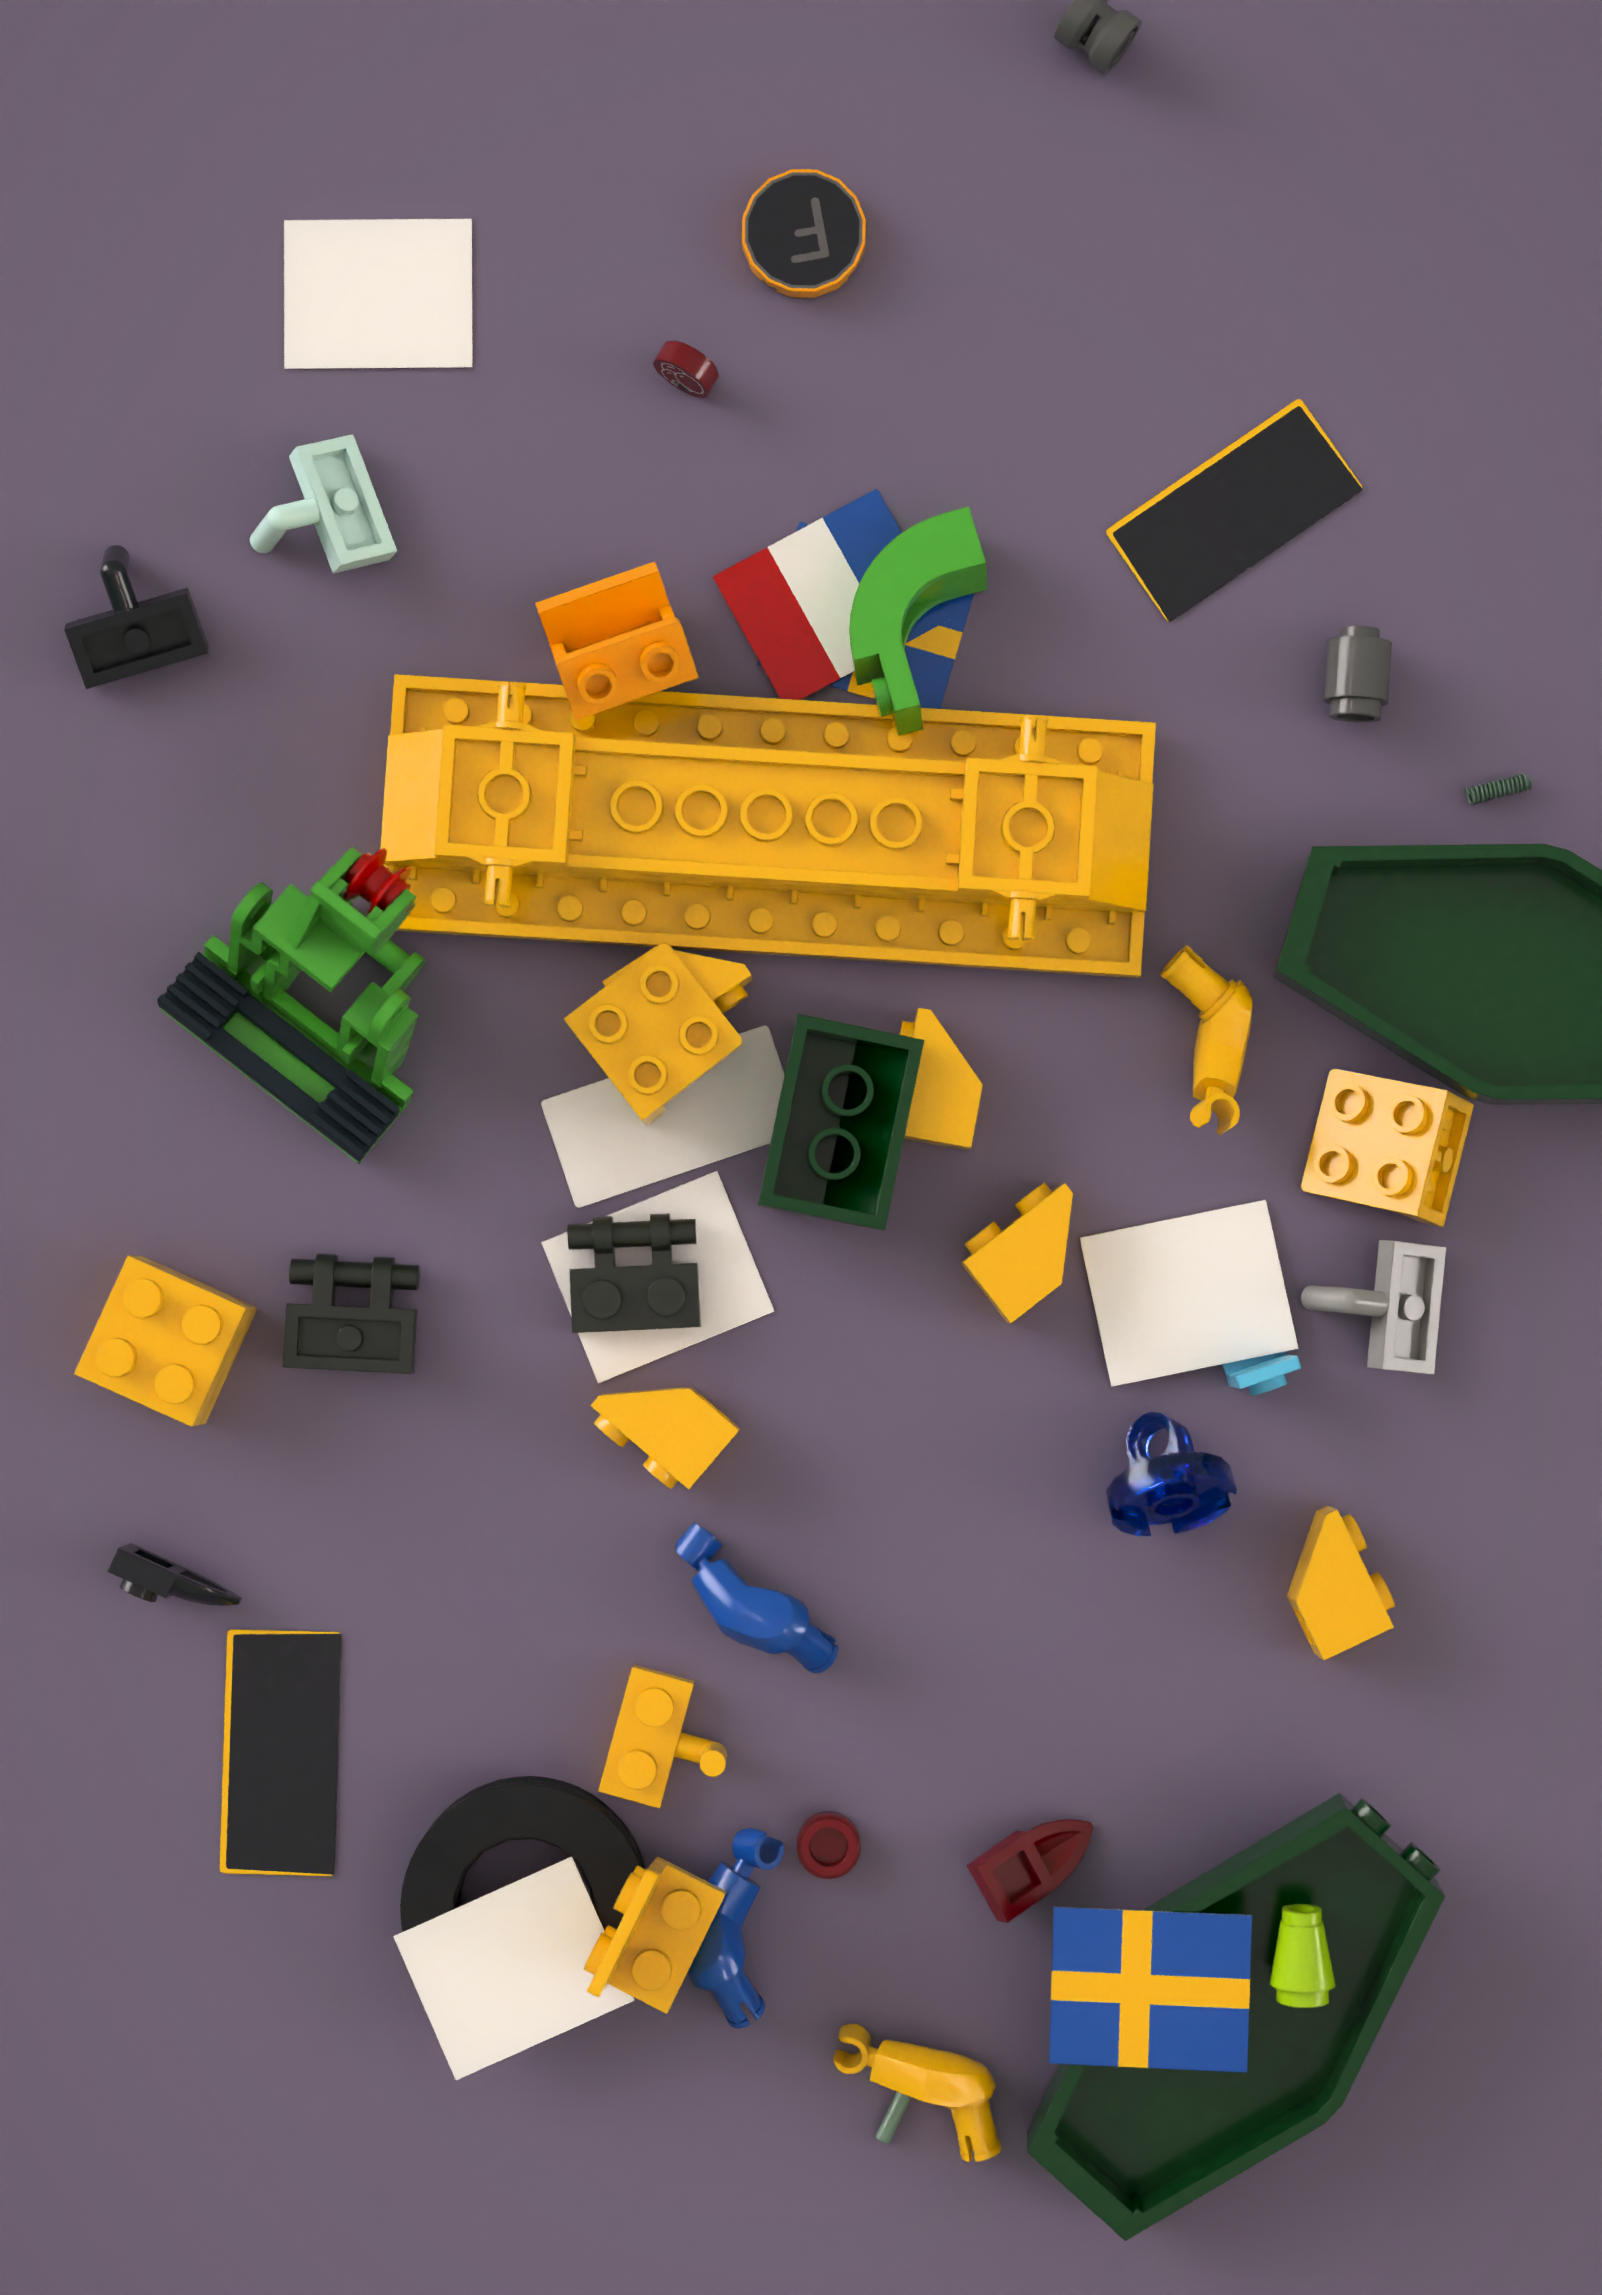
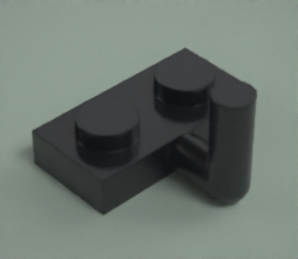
(134, 633)

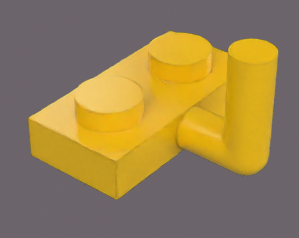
(651, 1736)

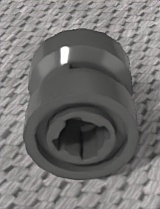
(1098, 32)

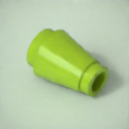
(1302, 1959)

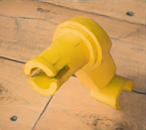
(1220, 1035)
(933, 2078)

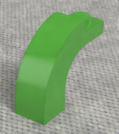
(904, 581)

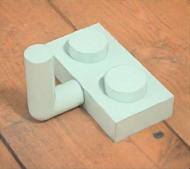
(338, 504)

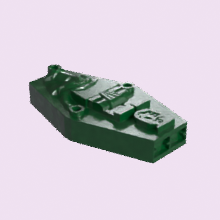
(1460, 962)
(1160, 2138)

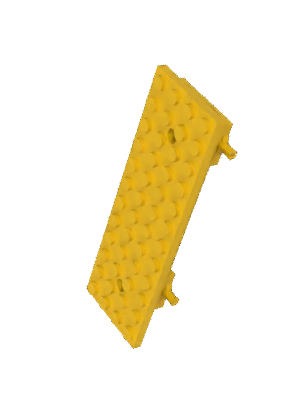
(771, 827)

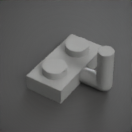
(1401, 1306)

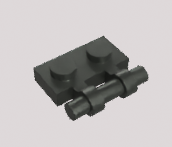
(634, 1296)
(351, 1336)

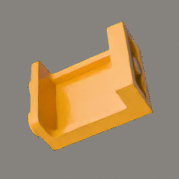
(616, 640)

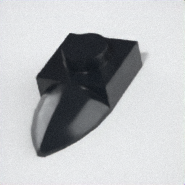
(151, 1575)

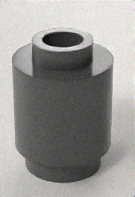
(1357, 674)

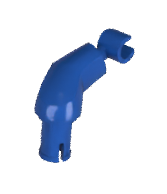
(750, 1614)
(722, 1952)

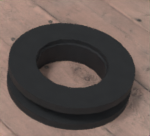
(519, 1811)

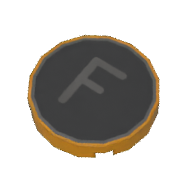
(803, 233)

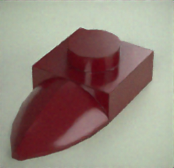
(1029, 1865)

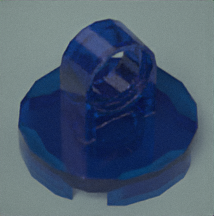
(1170, 1488)

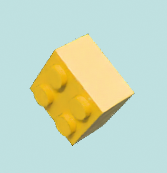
(165, 1340)

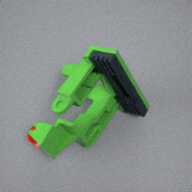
(241, 1008)

